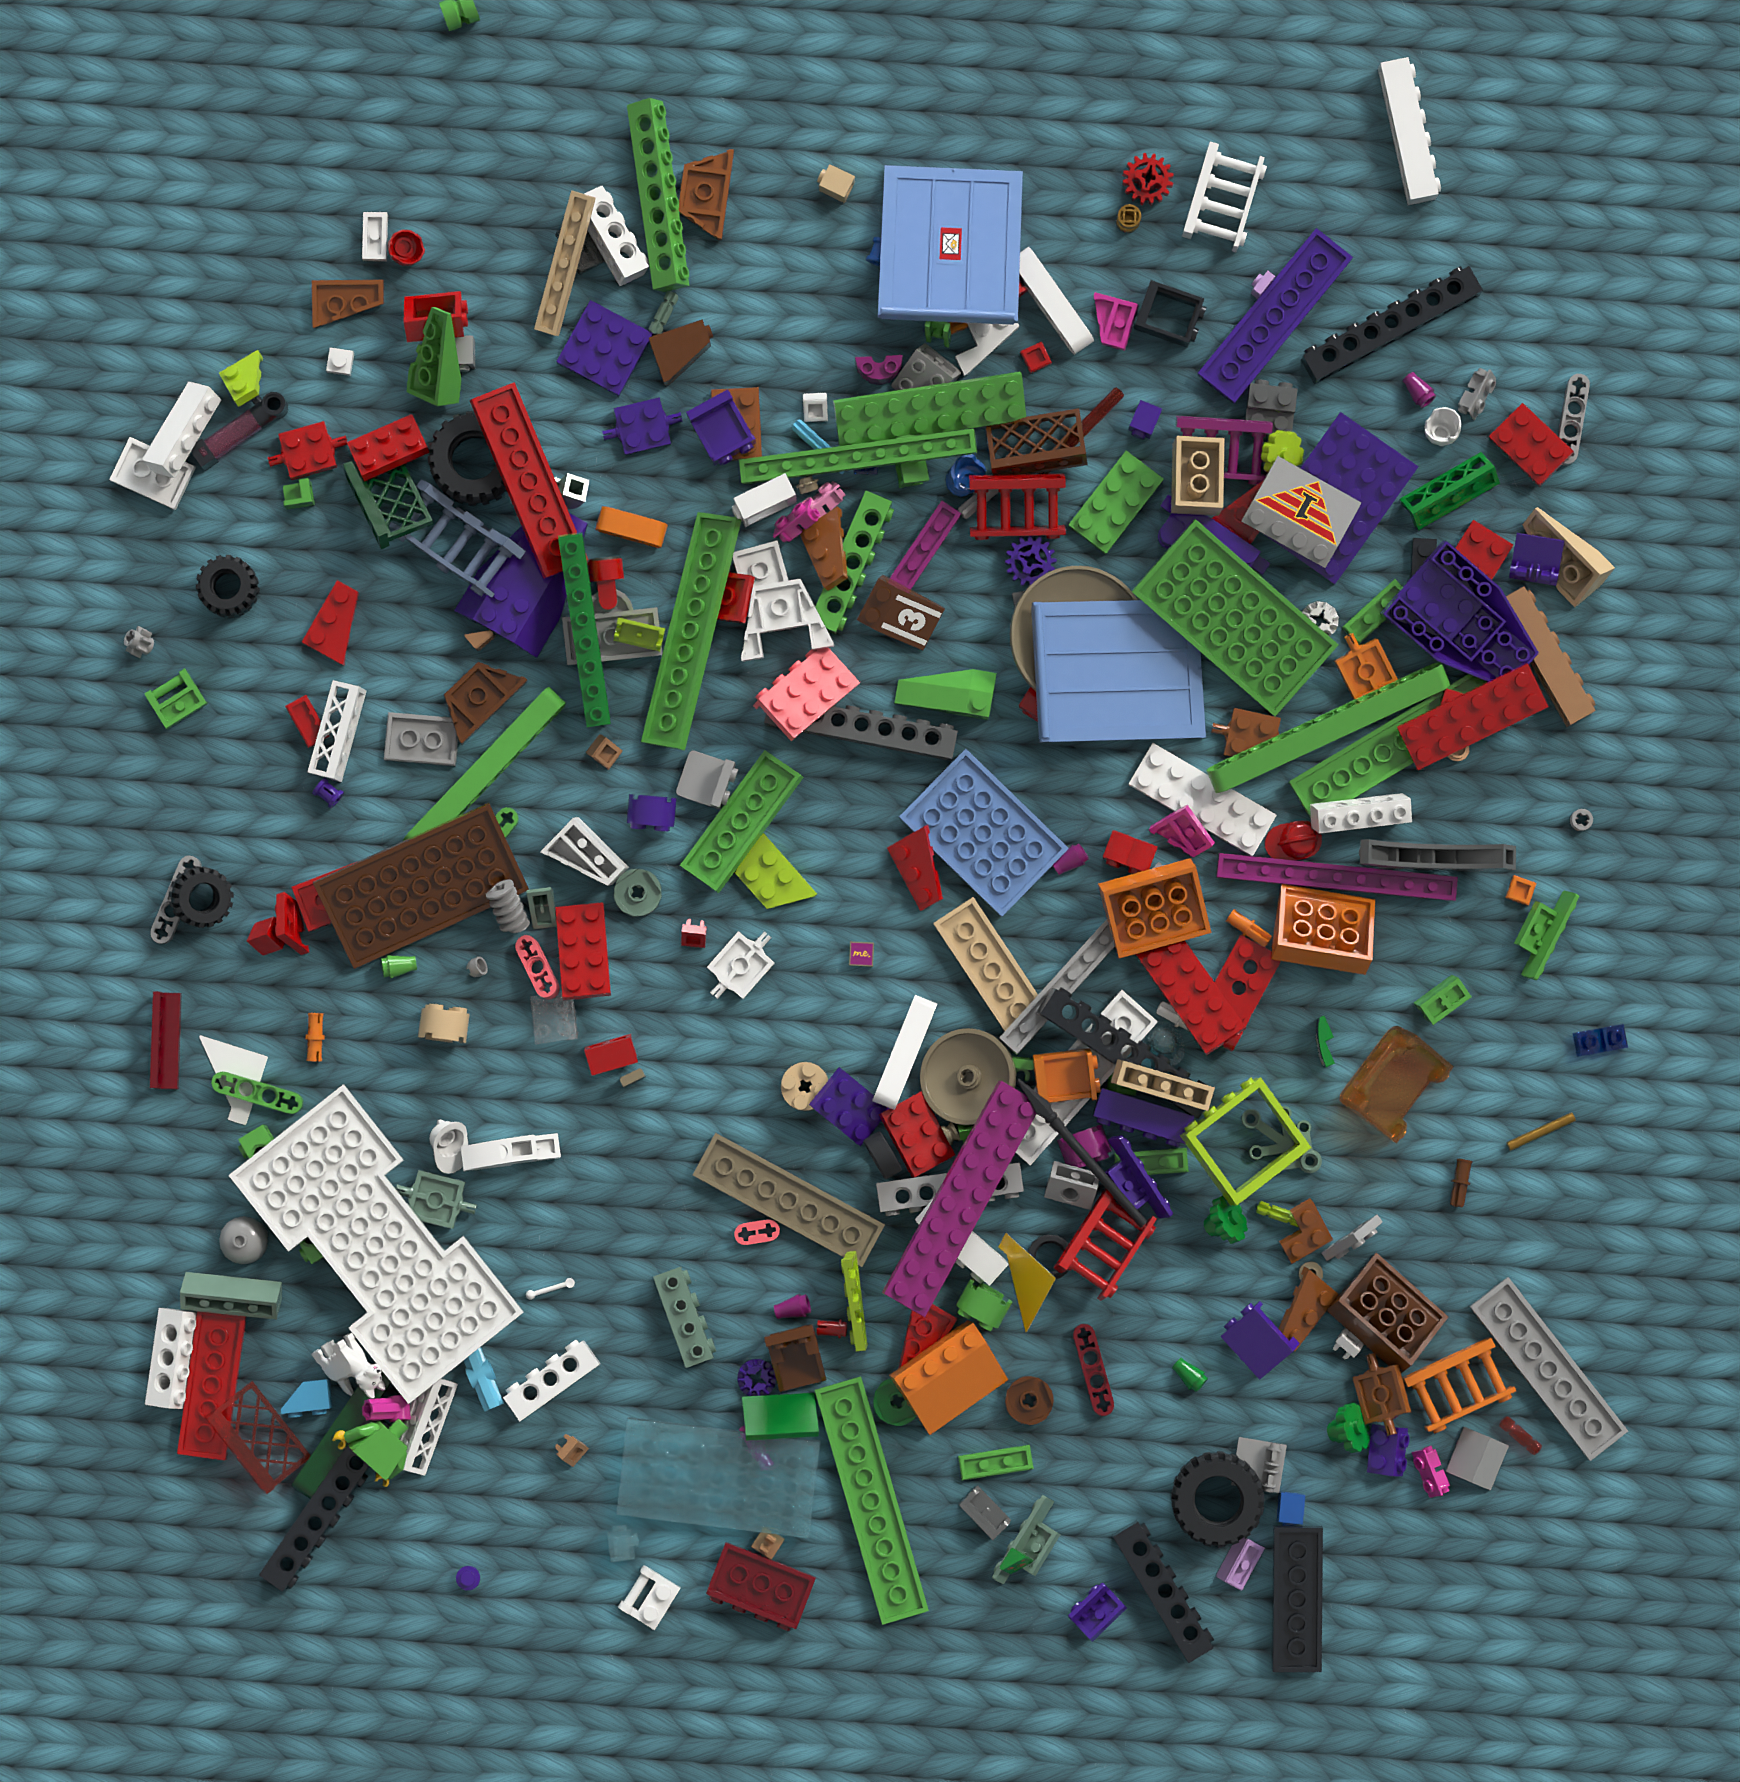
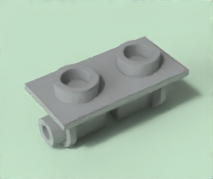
(1483, 384)

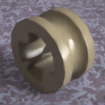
(950, 1133)

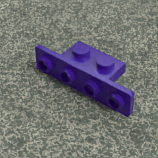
(1133, 1179)

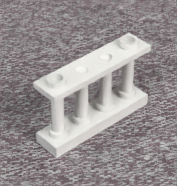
(1208, 180)

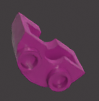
(879, 373)
(1092, 1140)

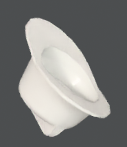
(446, 1142)

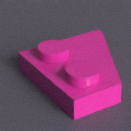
(1115, 320)
(1184, 831)

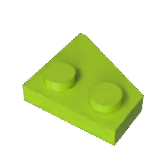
(243, 378)

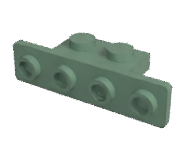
(1033, 1540)

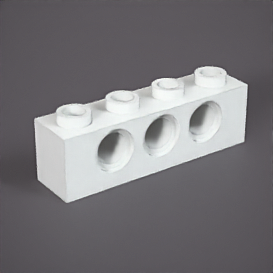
(622, 268)
(1360, 813)
(162, 1367)
(523, 1406)

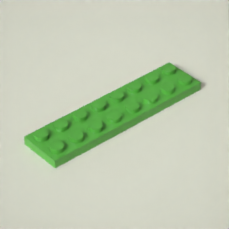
(930, 409)

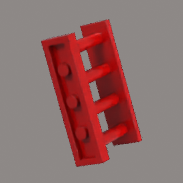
(1028, 484)
(1081, 1241)

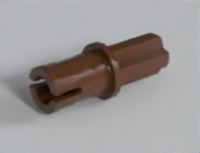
(1460, 1182)

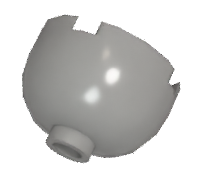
(243, 1240)

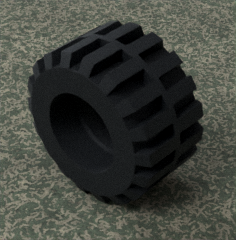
(242, 600)
(219, 905)

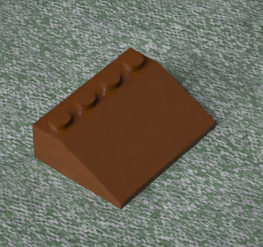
(1387, 1313)

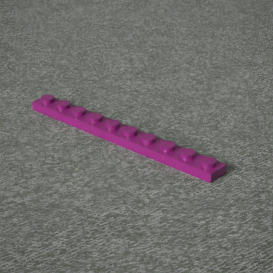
(1337, 877)

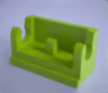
(639, 634)

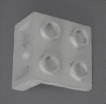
(925, 369)

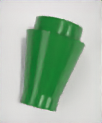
(1190, 1375)

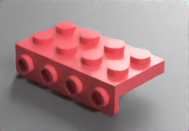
(806, 691)

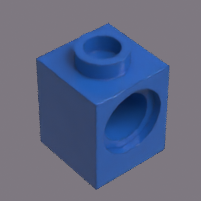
(1290, 1508)

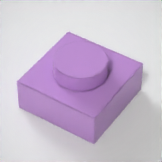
(1261, 284)

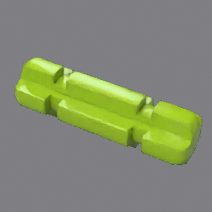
(1275, 1213)

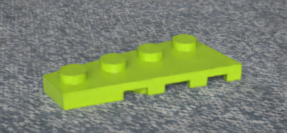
(855, 1309)

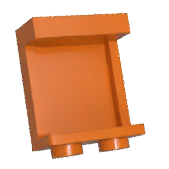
(1066, 1075)

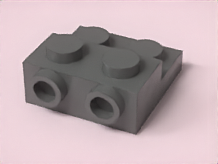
(1271, 404)

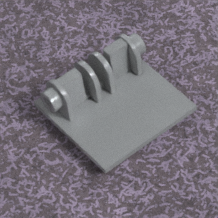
(1265, 1459)

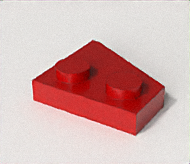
(289, 923)

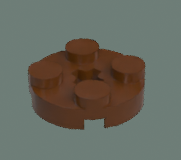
(1042, 1404)

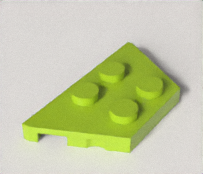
(772, 876)

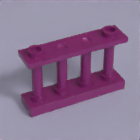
(1235, 428)

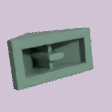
(542, 907)

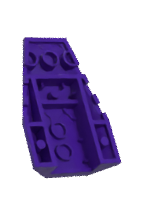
(523, 602)

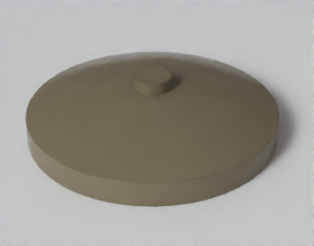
(963, 1072)

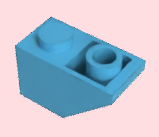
(309, 1396)

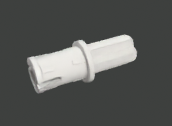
(1166, 1011)

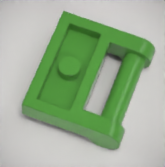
(179, 705)

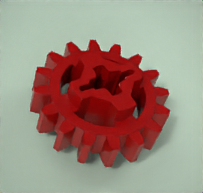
(1157, 181)

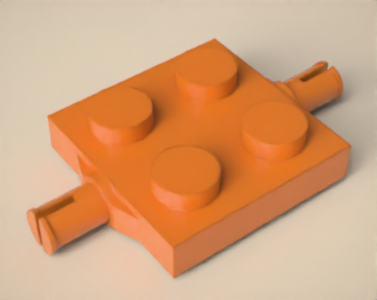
(1364, 667)

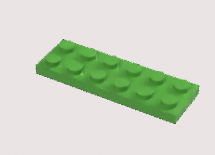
(741, 821)

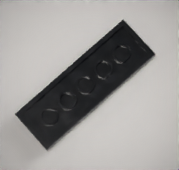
(1297, 1598)

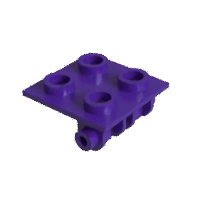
(1536, 559)

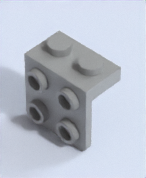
(706, 779)

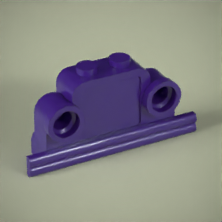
(1178, 523)

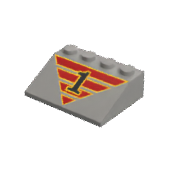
(1301, 511)

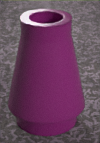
(1419, 390)
(1071, 859)
(793, 1307)

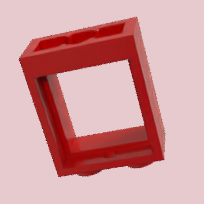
(418, 309)

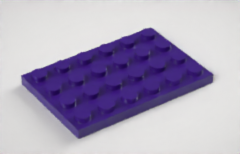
(1363, 469)

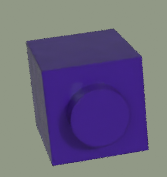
(1144, 420)

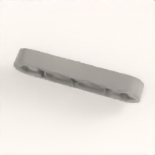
(1574, 419)
(161, 913)

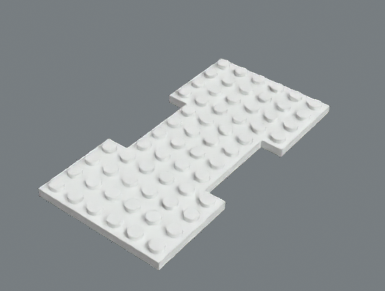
(420, 1301)

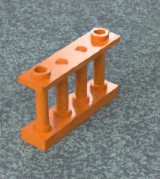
(1460, 1361)

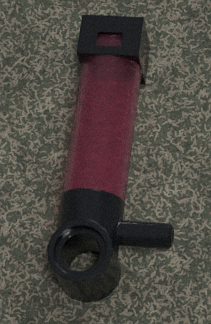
(238, 430)

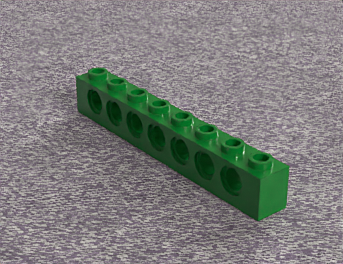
(584, 629)

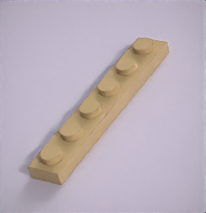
(565, 263)

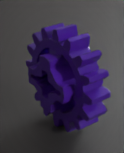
(1020, 557)

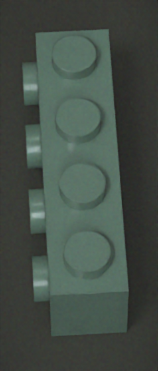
(228, 1294)
(684, 1317)

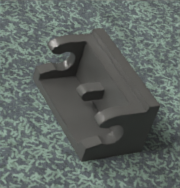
(985, 1512)

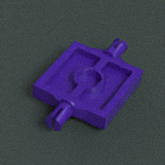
(642, 426)

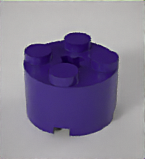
(651, 811)

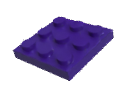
(604, 348)

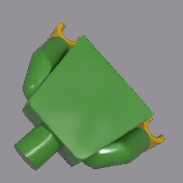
(377, 1447)

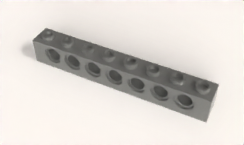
(942, 750)

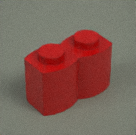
(1129, 852)

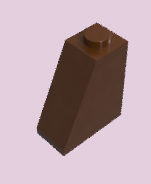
(680, 348)

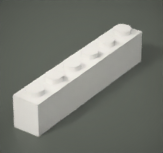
(1408, 131)

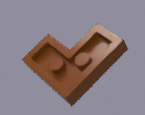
(1311, 1232)

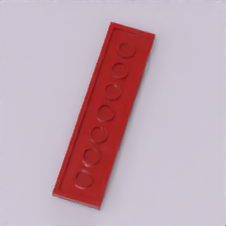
(525, 474)

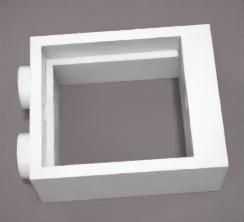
(764, 500)

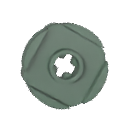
(624, 890)

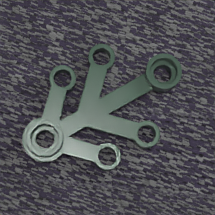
(1283, 1142)

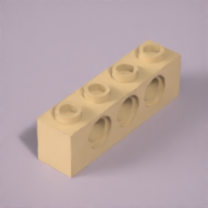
(1162, 1085)

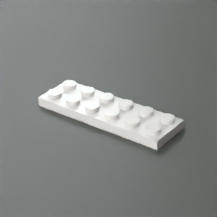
(1222, 814)

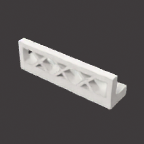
(344, 735)
(421, 1423)

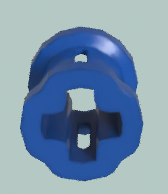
(874, 257)

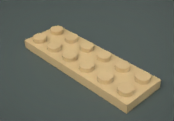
(986, 961)

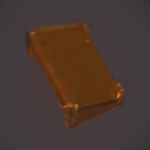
(1393, 1081)

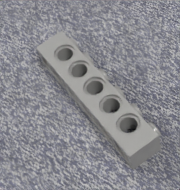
(888, 1190)

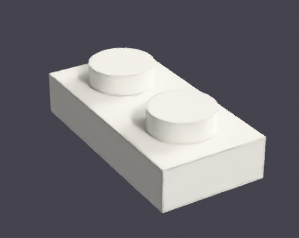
(375, 236)

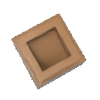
(480, 639)
(604, 751)

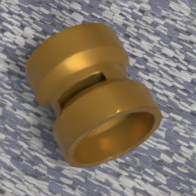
(1128, 223)

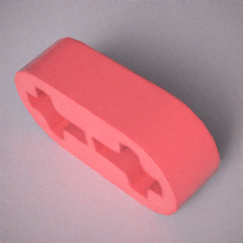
(758, 1238)

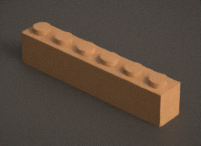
(1551, 664)

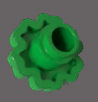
(1226, 1221)
(1349, 1428)

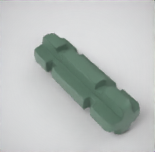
(663, 313)

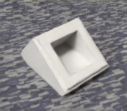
(815, 407)

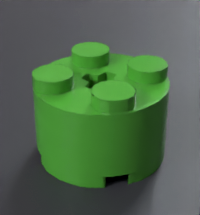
(983, 1304)

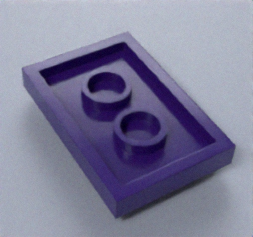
(848, 1106)

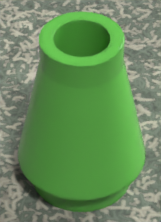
(397, 965)

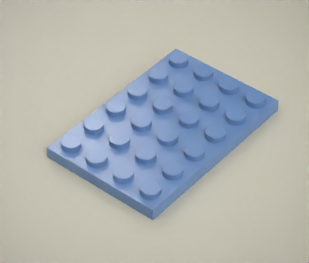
(984, 832)

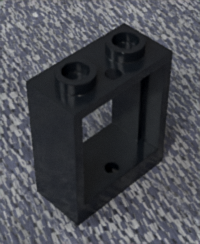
(1175, 294)

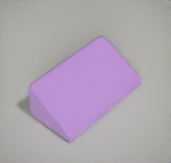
(1240, 1563)

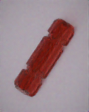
(1520, 1435)

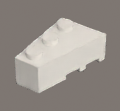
(585, 851)

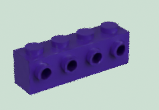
(1141, 1116)

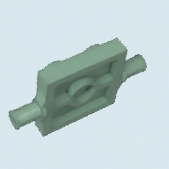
(436, 1199)

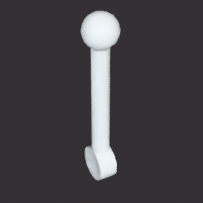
(568, 1283)

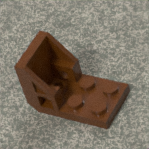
(795, 1357)

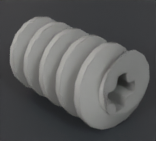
(507, 907)

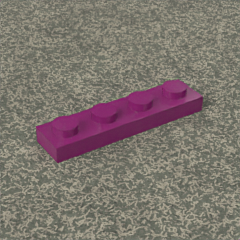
(926, 545)

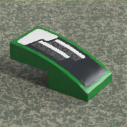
(1323, 1034)

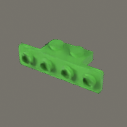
(1542, 932)

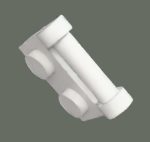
(656, 1601)

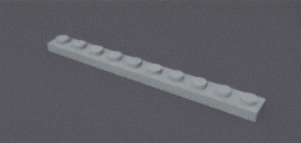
(1069, 978)

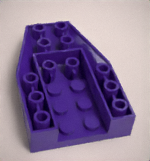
(1461, 617)

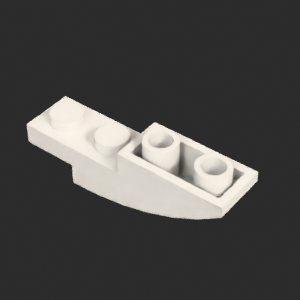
(510, 1151)

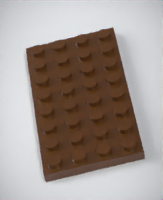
(418, 885)

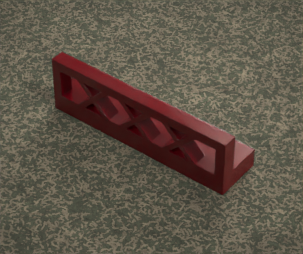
(165, 1040)

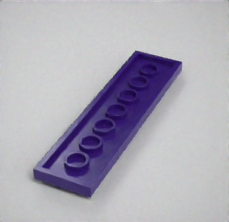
(1275, 316)

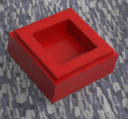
(1036, 357)

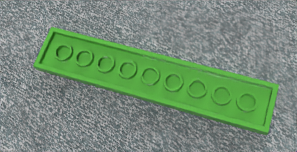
(691, 631)
(1367, 759)
(871, 1500)

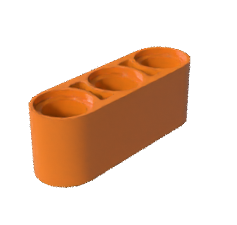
(631, 527)

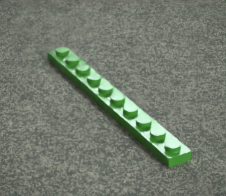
(858, 456)

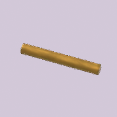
(1541, 1131)

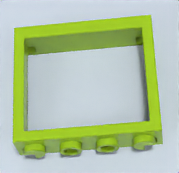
(1229, 1101)

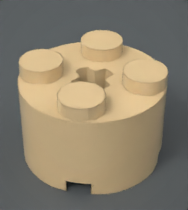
(443, 1024)
(791, 1082)

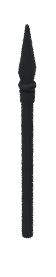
(1043, 1109)

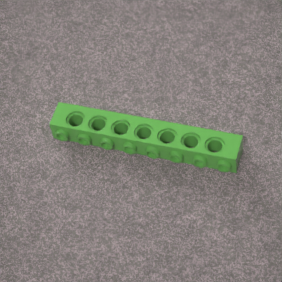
(650, 185)

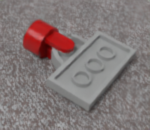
(608, 607)

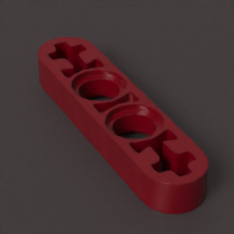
(1090, 1370)

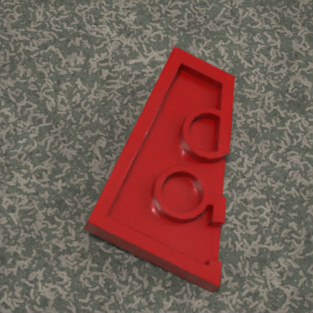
(916, 865)
(925, 1331)

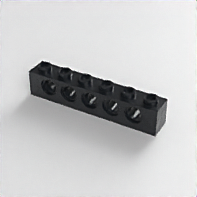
(1192, 1647)

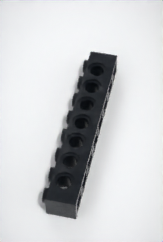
(1320, 369)
(1052, 1010)
(274, 1570)

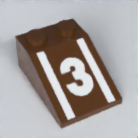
(900, 613)

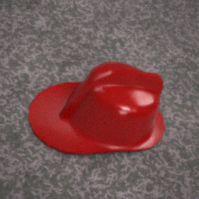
(1293, 841)

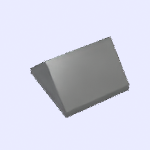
(1477, 1458)

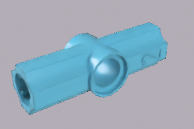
(483, 1379)

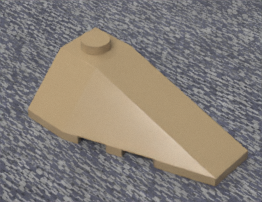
(1581, 565)

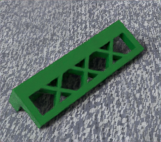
(1453, 492)

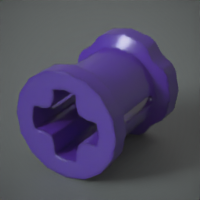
(328, 793)

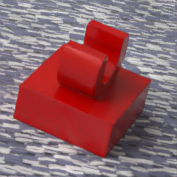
(693, 935)

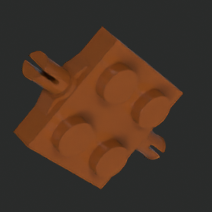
(1247, 730)
(1381, 1394)

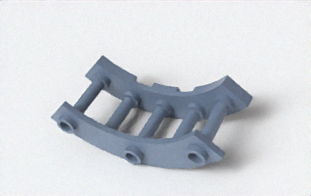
(471, 527)

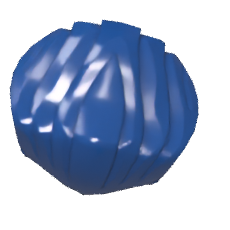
(958, 476)

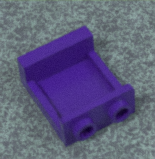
(721, 428)
(1257, 1340)

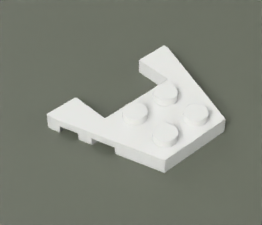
(987, 339)
(781, 608)

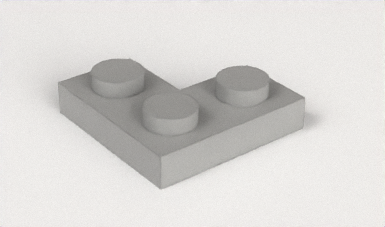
(1353, 1239)

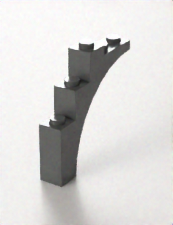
(1437, 856)

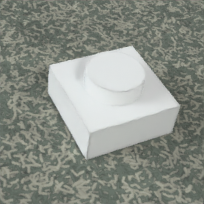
(340, 361)

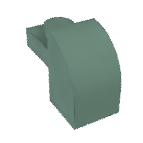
(573, 490)

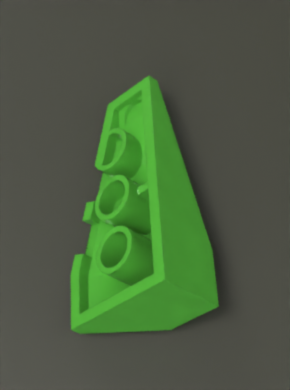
(436, 370)
(957, 693)

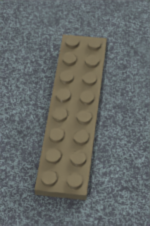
(787, 1199)

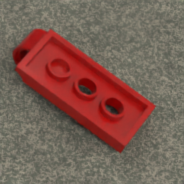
(1254, 983)

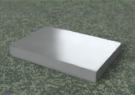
(421, 739)

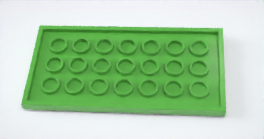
(1235, 617)

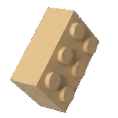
(1197, 475)

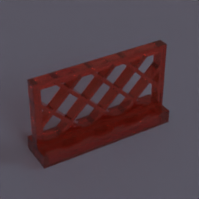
(240, 1449)

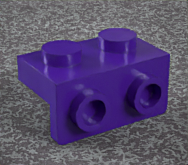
(1387, 1452)
(1096, 1611)

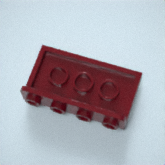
(760, 1586)

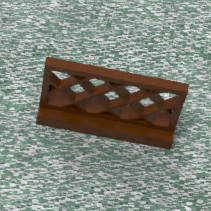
(1043, 461)

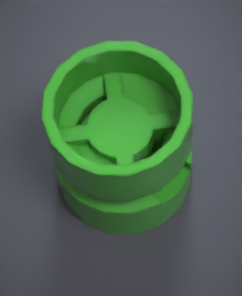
(458, 12)

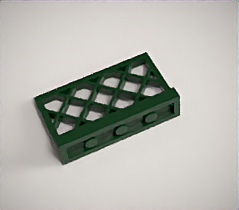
(372, 509)

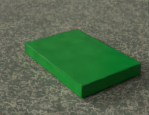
(780, 1416)

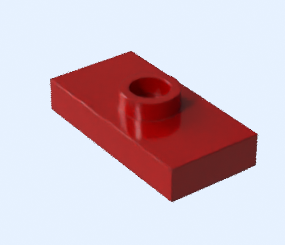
(305, 719)

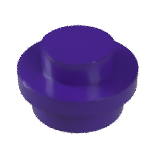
(468, 1578)

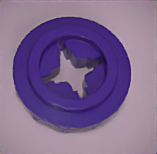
(752, 1367)

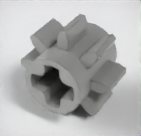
(138, 641)

